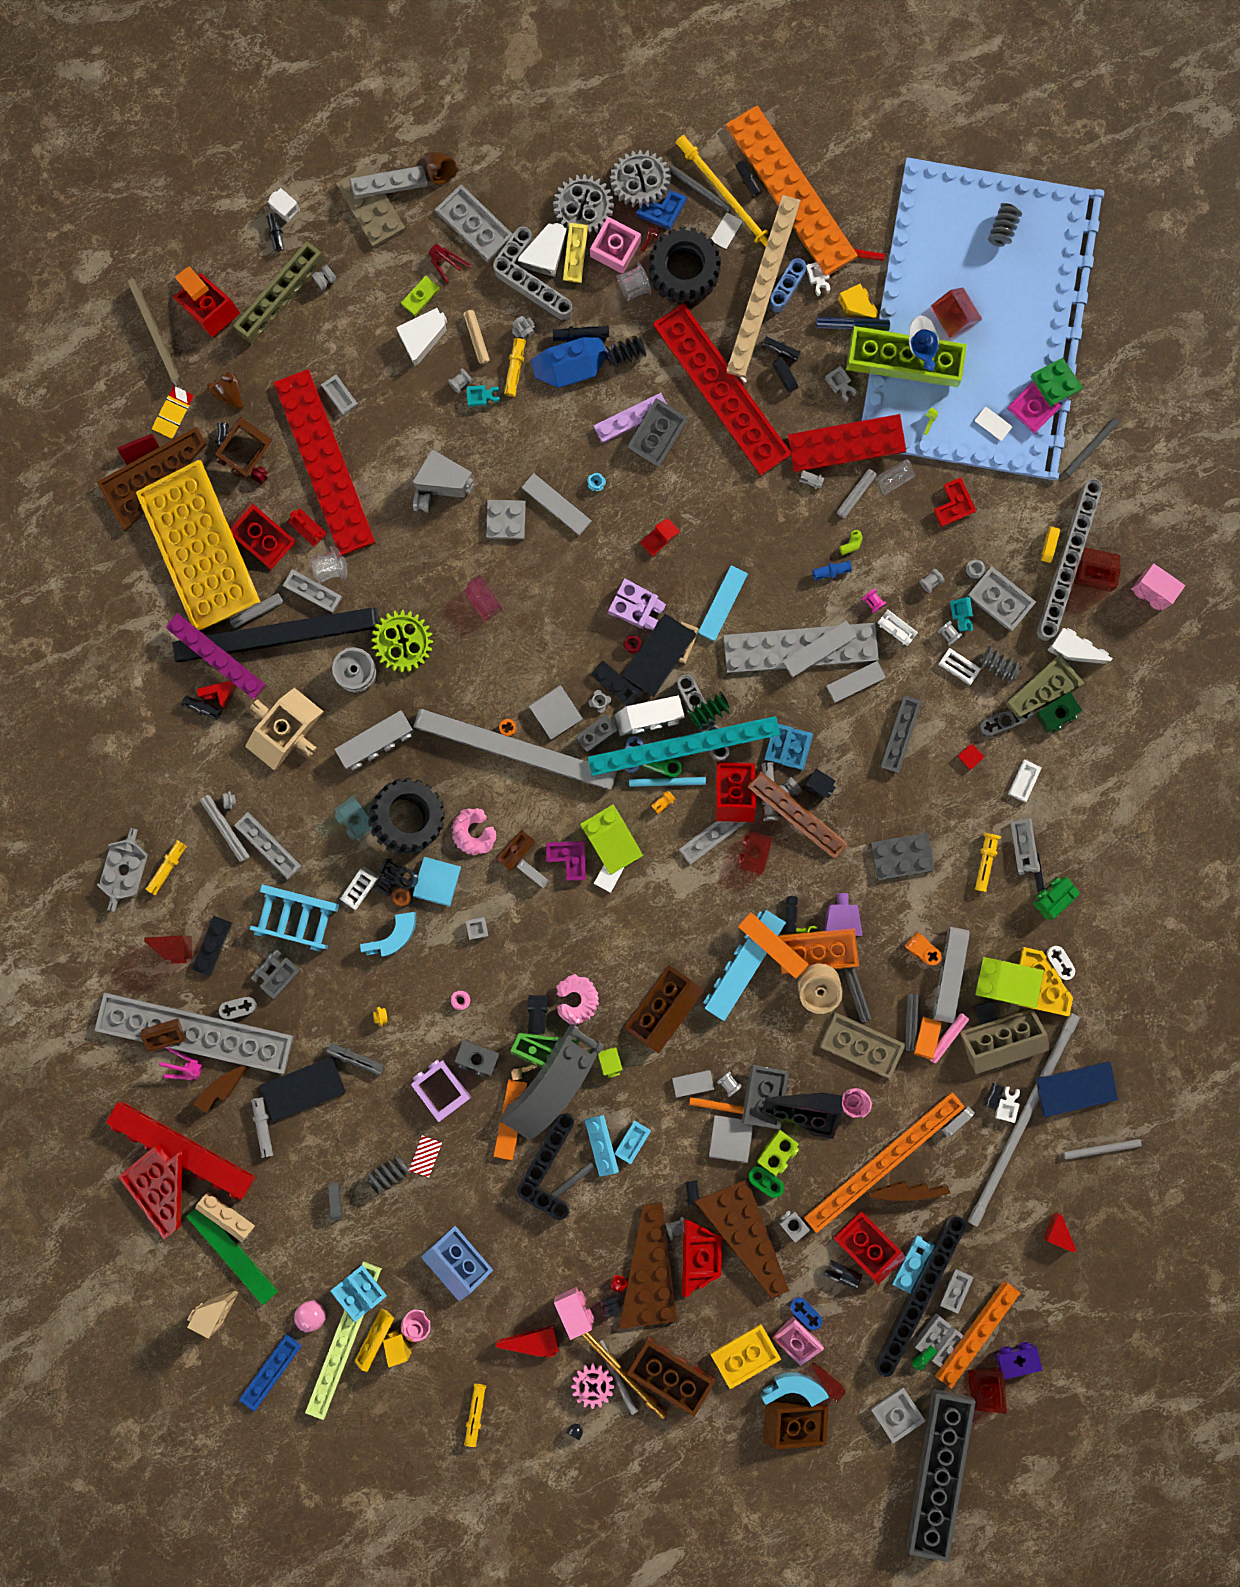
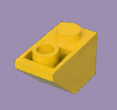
(857, 304)

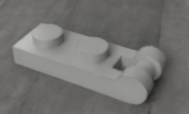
(1024, 846)

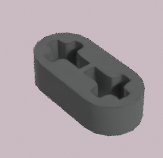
(335, 1201)

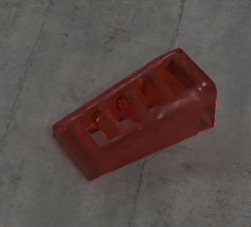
(833, 1387)

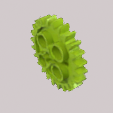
(418, 637)

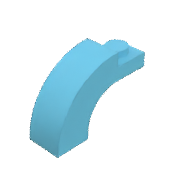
(397, 940)
(795, 1383)

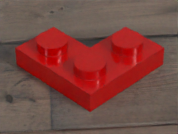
(959, 505)

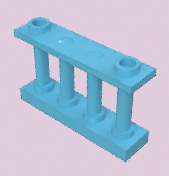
(307, 904)

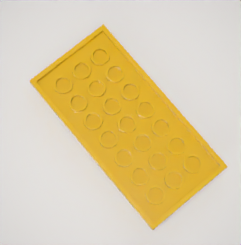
(198, 546)

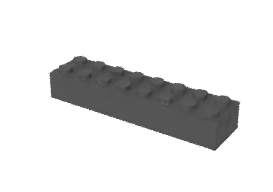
(940, 1475)

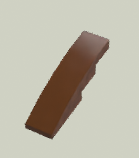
(900, 1192)

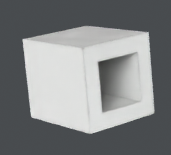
(283, 205)

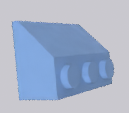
(457, 1263)

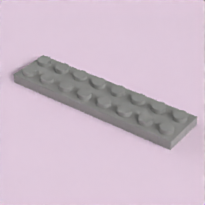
(768, 649)

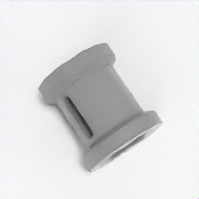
(460, 381)
(932, 580)
(949, 633)
(729, 1083)

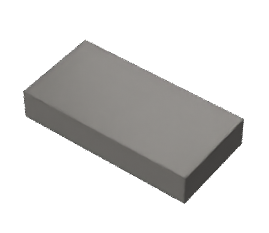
(339, 395)
(693, 1083)

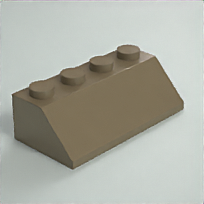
(1005, 1040)

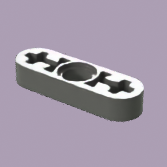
(994, 730)

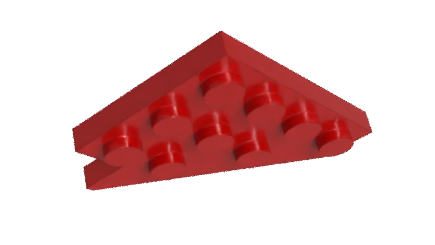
(156, 1188)

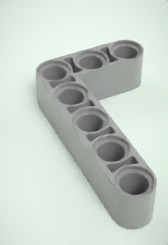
(528, 280)

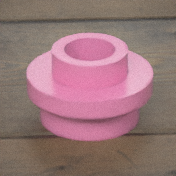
(455, 1004)

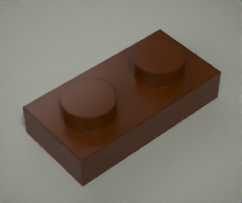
(515, 850)

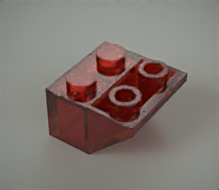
(1098, 570)

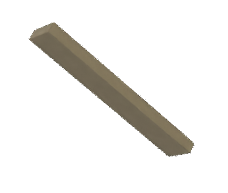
(155, 332)

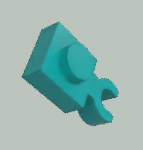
(479, 395)

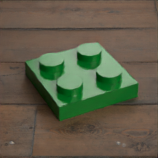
(1056, 382)

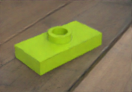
(420, 296)

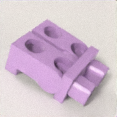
(635, 605)

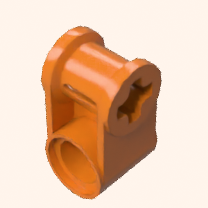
(920, 947)

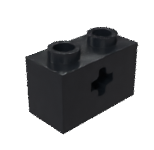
(819, 785)

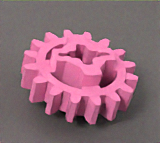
(598, 1392)

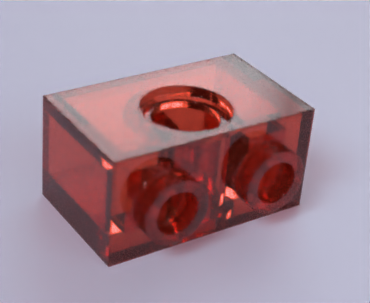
(763, 844)

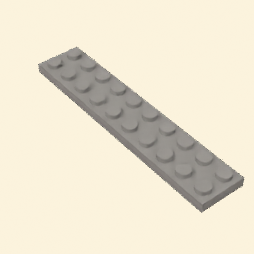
(202, 1033)

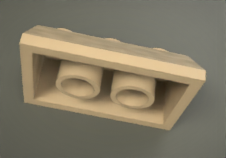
(210, 1316)

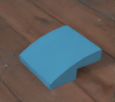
(789, 748)

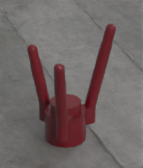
(440, 255)

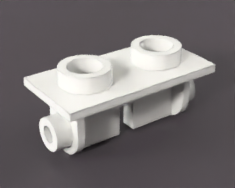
(897, 628)

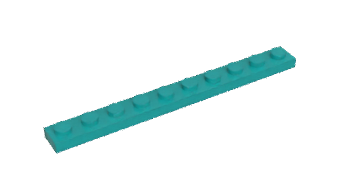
(683, 746)

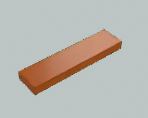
(773, 945)
(506, 1136)

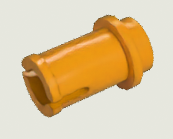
(663, 802)

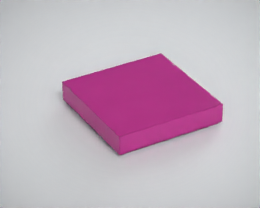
(1032, 408)

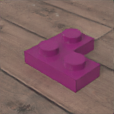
(570, 852)

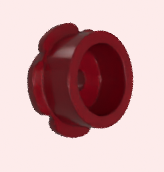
(259, 474)
(632, 639)

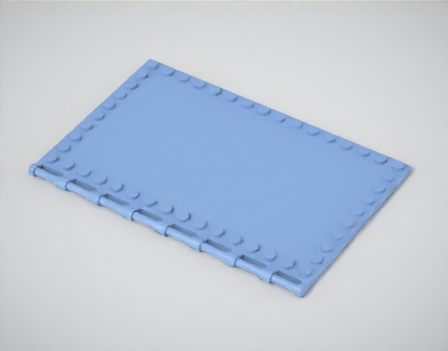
(1017, 290)

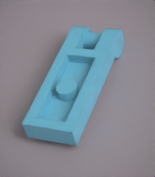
(912, 1264)

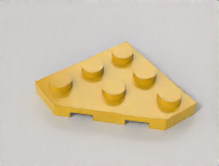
(1053, 993)

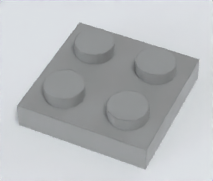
(506, 519)
(897, 1414)

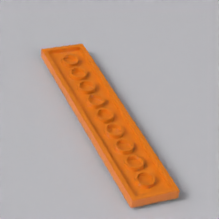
(783, 177)

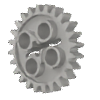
(657, 175)
(566, 201)

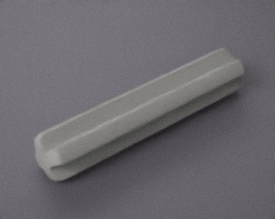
(856, 493)
(256, 611)

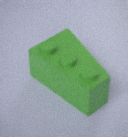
(534, 1048)

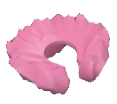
(462, 838)
(589, 998)

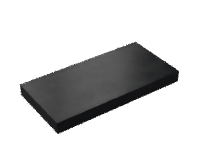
(659, 655)
(302, 1088)

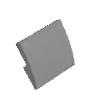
(555, 712)
(730, 1139)
(940, 1336)

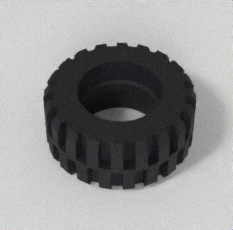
(684, 242)
(420, 796)

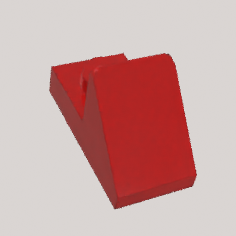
(660, 537)
(224, 691)

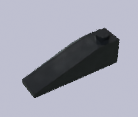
(812, 1111)

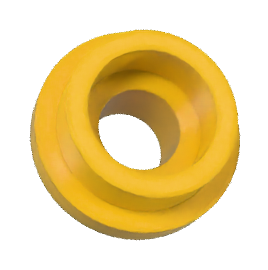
(380, 1016)

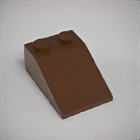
(795, 1425)

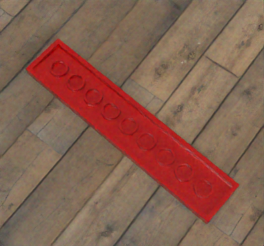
(722, 390)
(324, 462)

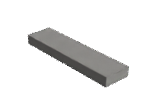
(556, 504)
(819, 649)
(708, 839)
(268, 845)

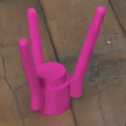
(191, 1070)

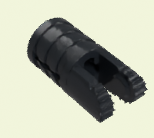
(846, 1277)

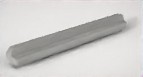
(224, 828)

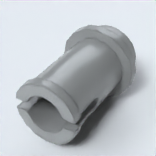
(812, 479)

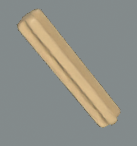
(476, 337)

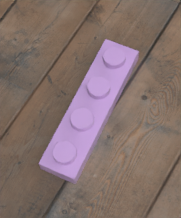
(624, 420)

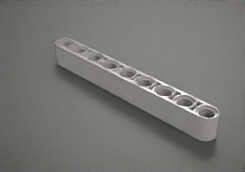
(1073, 551)

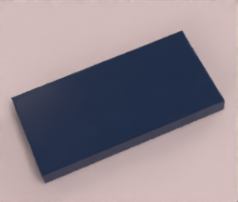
(1076, 1089)

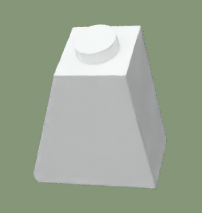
(545, 251)
(422, 334)

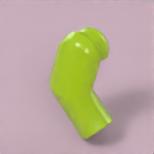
(854, 543)

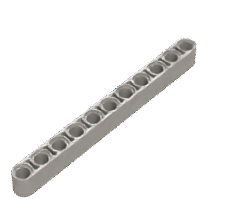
(511, 748)

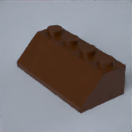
(663, 1009)

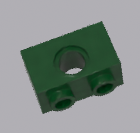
(1067, 705)

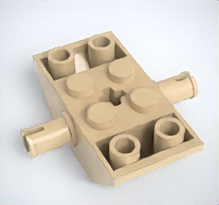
(290, 710)

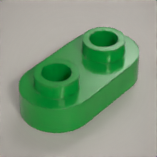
(766, 1181)

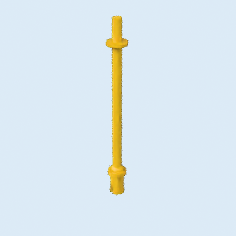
(691, 153)

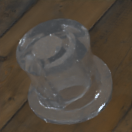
(634, 283)
(329, 566)

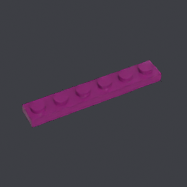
(215, 656)

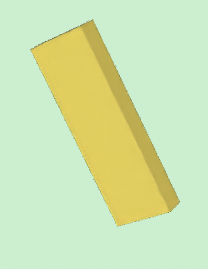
(575, 252)

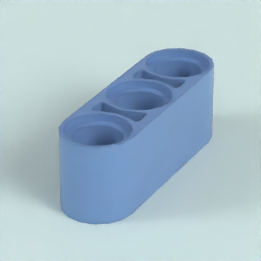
(788, 277)

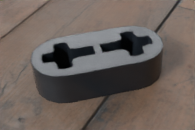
(785, 375)

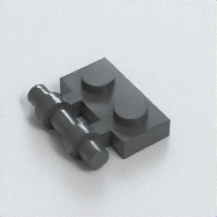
(279, 978)

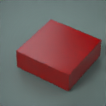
(970, 756)

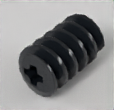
(624, 351)

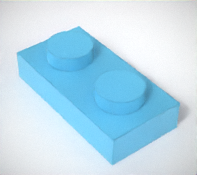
(632, 1142)

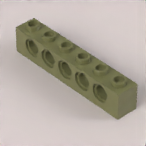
(279, 292)

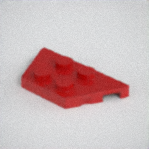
(700, 1257)

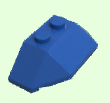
(569, 362)

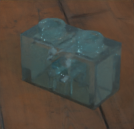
(350, 808)

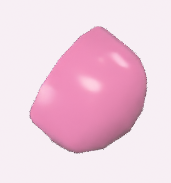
(856, 1103)
(310, 1316)
(415, 1326)

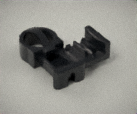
(394, 875)

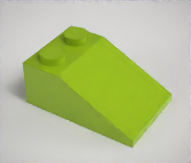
(611, 839)
(1009, 982)

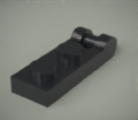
(615, 683)

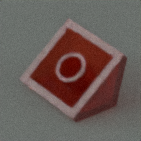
(955, 311)
(988, 1389)

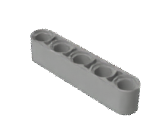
(694, 691)
(951, 974)

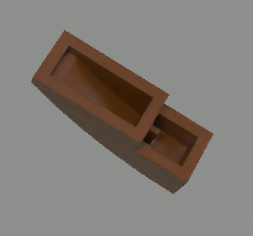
(219, 1089)

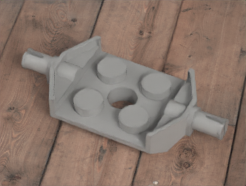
(119, 854)

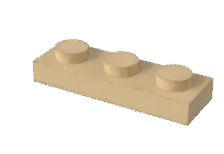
(225, 1216)

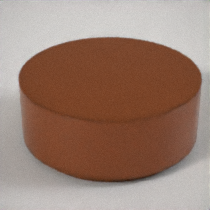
(401, 897)

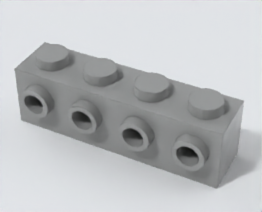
(374, 740)

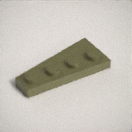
(1047, 685)

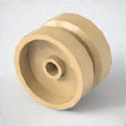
(820, 988)

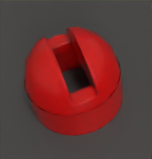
(618, 1283)

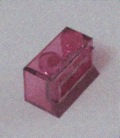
(482, 598)

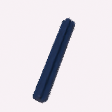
(849, 323)

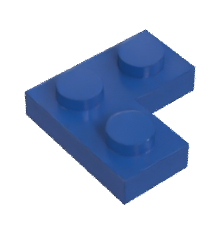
(664, 214)

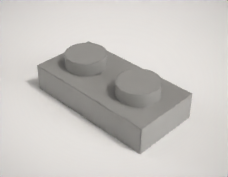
(956, 1290)

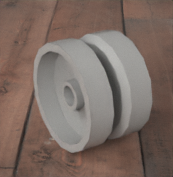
(359, 680)

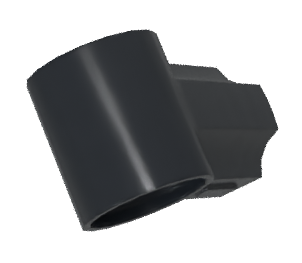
(537, 1013)

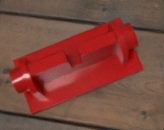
(306, 527)

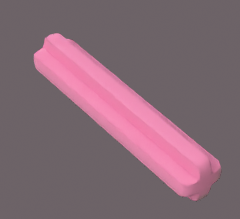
(949, 1036)

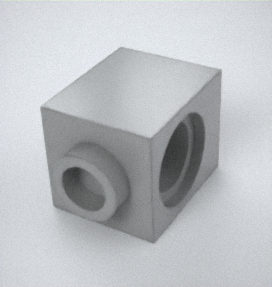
(801, 1229)

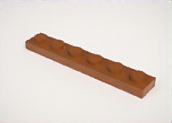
(797, 815)

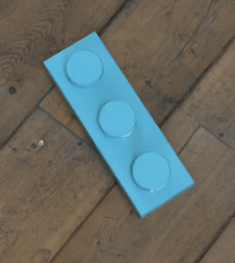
(601, 1145)

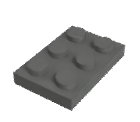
(657, 432)
(902, 856)
(763, 1083)

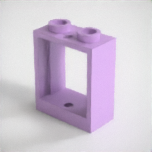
(419, 1078)

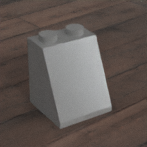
(443, 477)

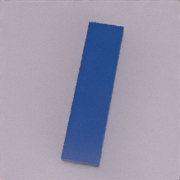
(270, 1372)

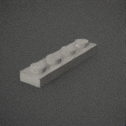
(388, 182)

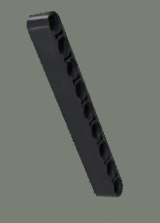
(920, 1305)

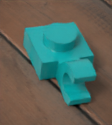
(961, 610)

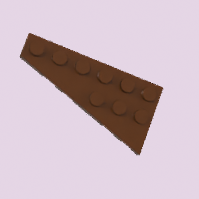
(123, 484)
(649, 1287)

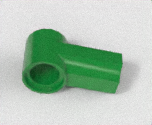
(661, 767)

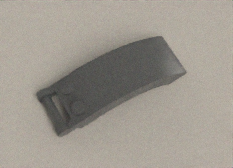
(553, 1085)

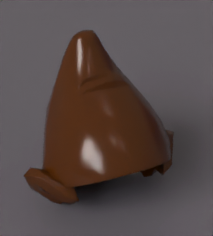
(440, 167)
(227, 390)

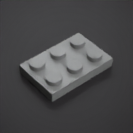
(1001, 599)

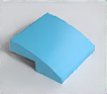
(437, 881)
(358, 1293)

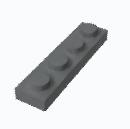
(901, 734)

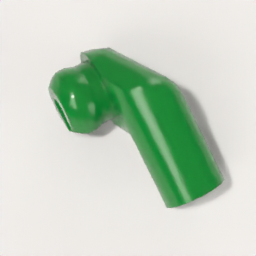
(921, 1360)

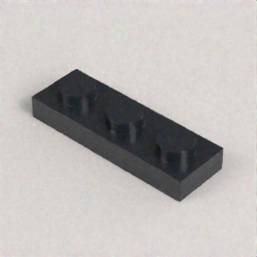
(212, 946)

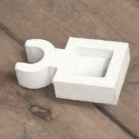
(817, 277)
(1007, 1108)

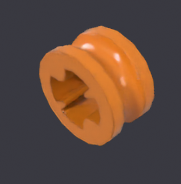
(510, 733)

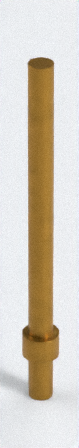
(650, 1401)

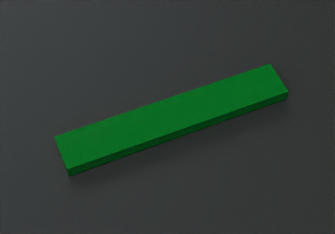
(234, 1256)

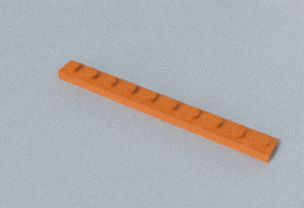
(884, 1162)

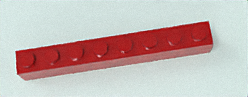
(195, 1157)

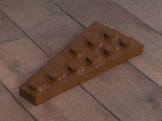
(742, 1228)

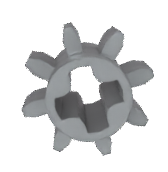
(523, 327)

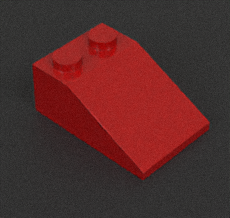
(209, 311)
(261, 535)
(733, 797)
(869, 1248)

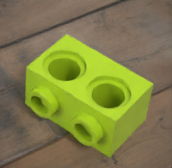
(773, 1149)

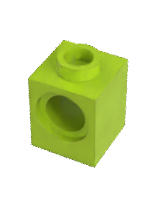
(610, 1062)

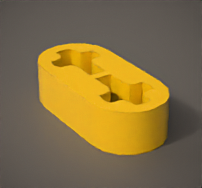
(1050, 544)

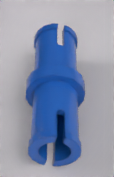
(832, 570)

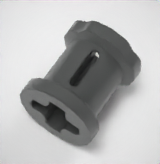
(675, 1228)

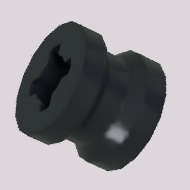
(610, 1306)

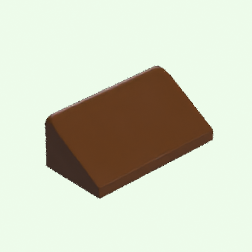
(162, 1035)

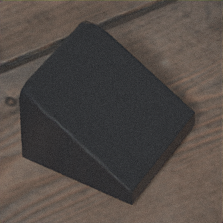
(985, 1012)

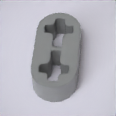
(532, 873)
(238, 1012)
(957, 1121)

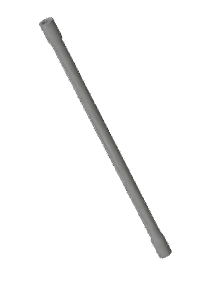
(979, 1209)

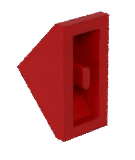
(1058, 1233)

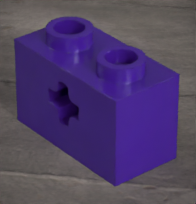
(1027, 1363)

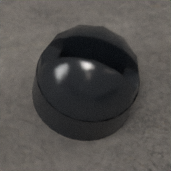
(575, 1431)

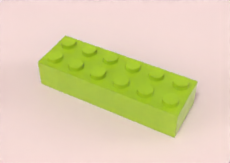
(891, 356)

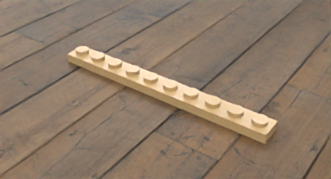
(763, 286)

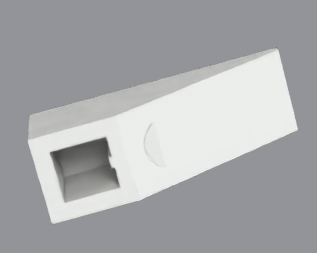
(1077, 649)

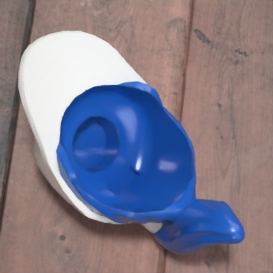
(924, 340)

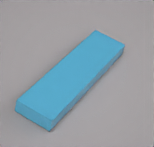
(722, 603)

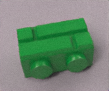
(1056, 897)

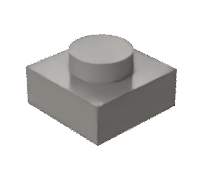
(477, 928)

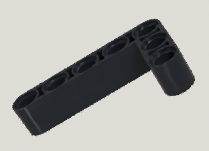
(544, 1166)

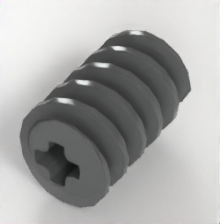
(1004, 225)
(999, 664)
(387, 1174)

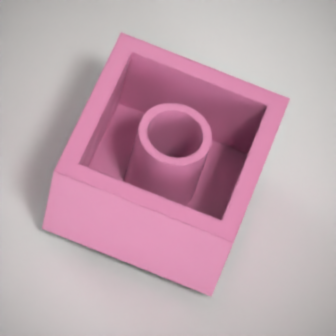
(615, 245)
(1157, 587)
(574, 1313)

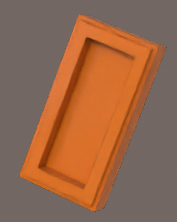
(191, 283)
(927, 1038)

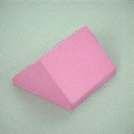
(797, 1341)

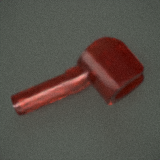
(652, 233)

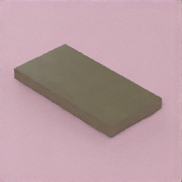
(862, 1045)

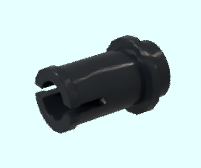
(222, 431)
(993, 1096)
(692, 1191)

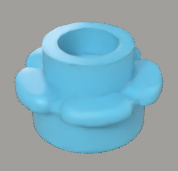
(596, 477)

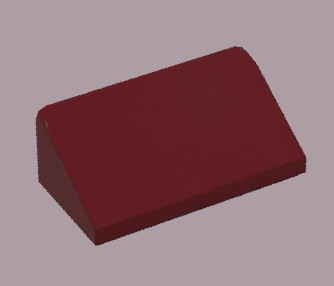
(136, 449)

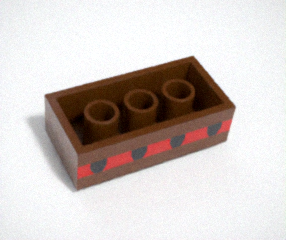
(670, 1376)

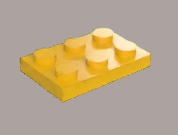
(745, 1356)

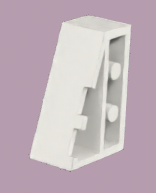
(649, 715)

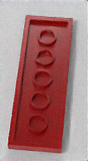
(847, 443)

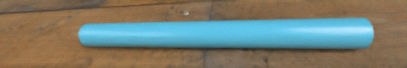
(667, 781)

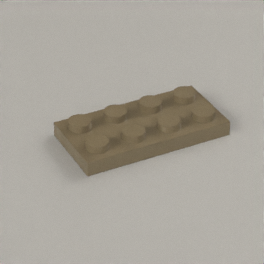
(373, 213)

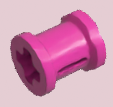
(874, 601)

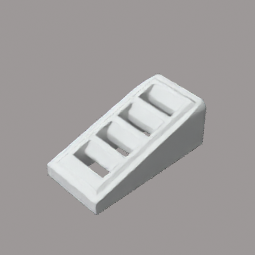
(367, 873)

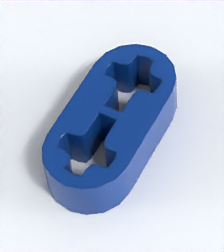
(803, 1316)

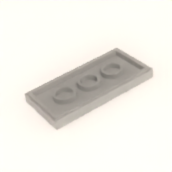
(474, 223)

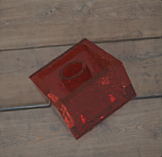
(172, 948)

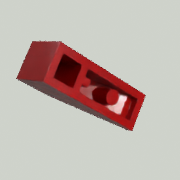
(535, 1342)

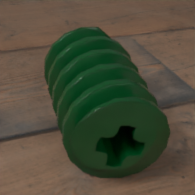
(708, 710)

